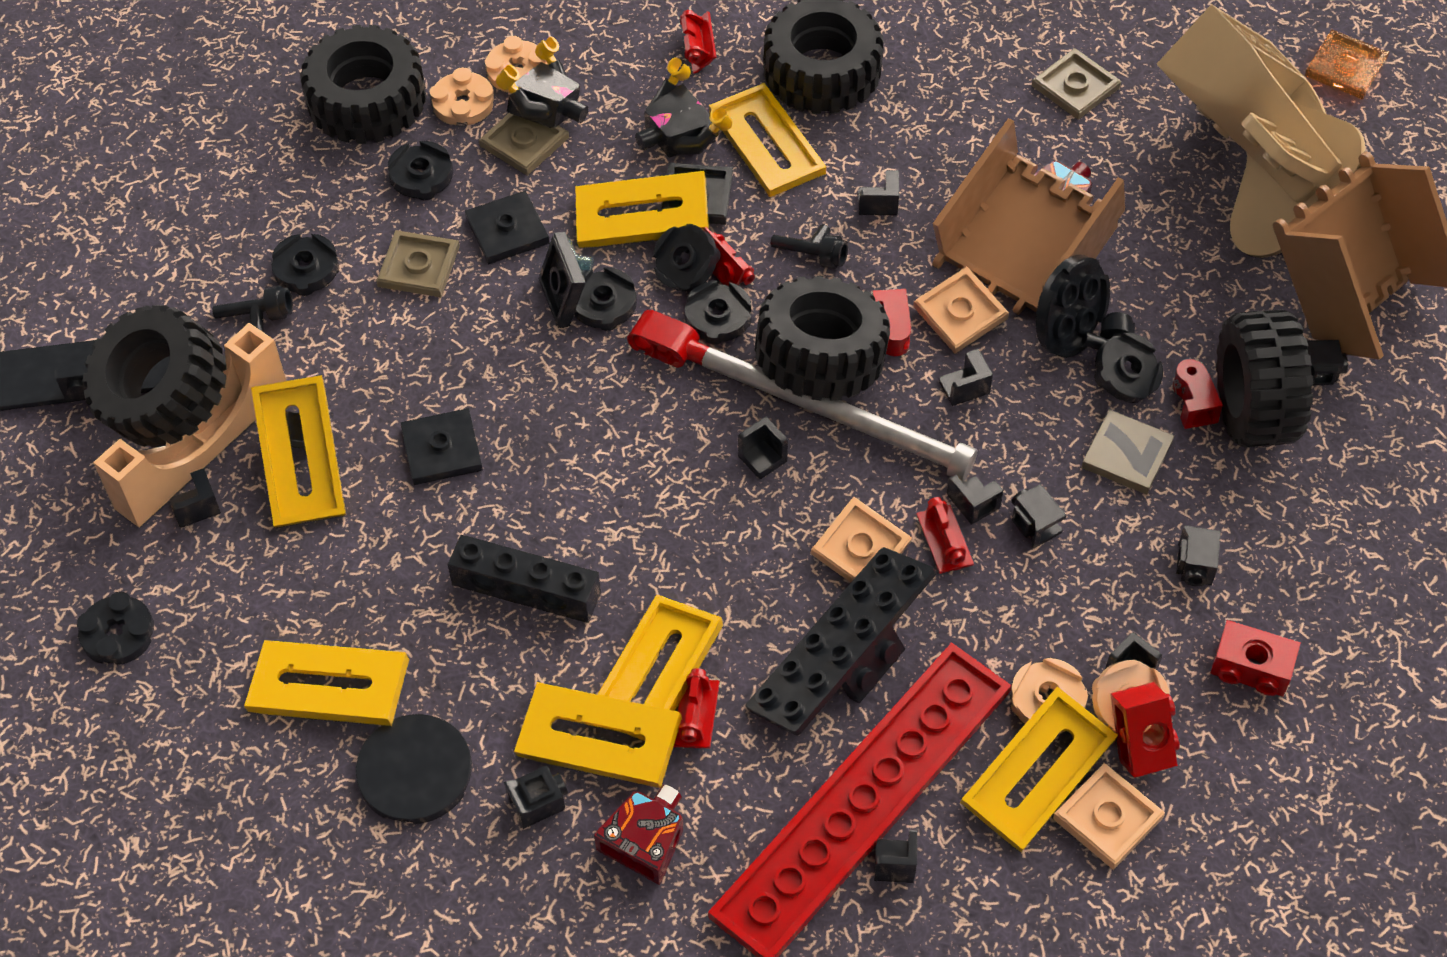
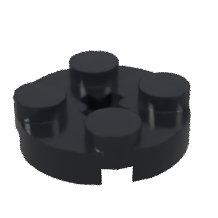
(420, 184)
(700, 265)
(307, 278)
(607, 313)
(718, 327)
(1113, 376)
(113, 610)

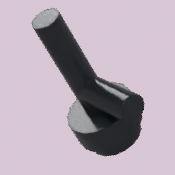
(830, 248)
(275, 301)
(1113, 325)

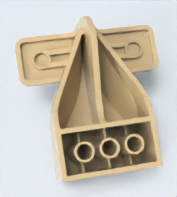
(1268, 112)

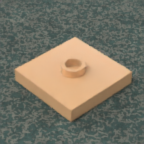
(961, 309)
(856, 539)
(1108, 816)

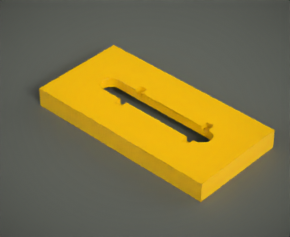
(782, 130)
(639, 226)
(270, 411)
(657, 625)
(366, 706)
(637, 765)
(989, 792)

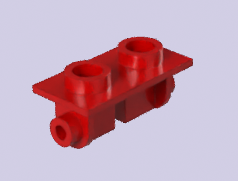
(698, 39)
(730, 268)
(944, 536)
(697, 711)

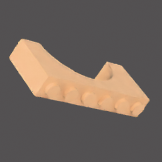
(149, 478)

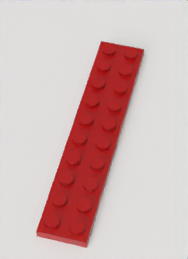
(859, 804)

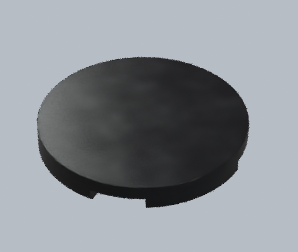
(1072, 304)
(414, 769)

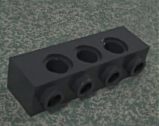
(524, 578)

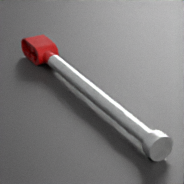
(677, 342)

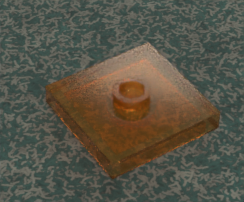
(1347, 64)

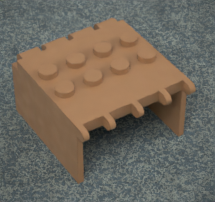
(1021, 225)
(1363, 246)

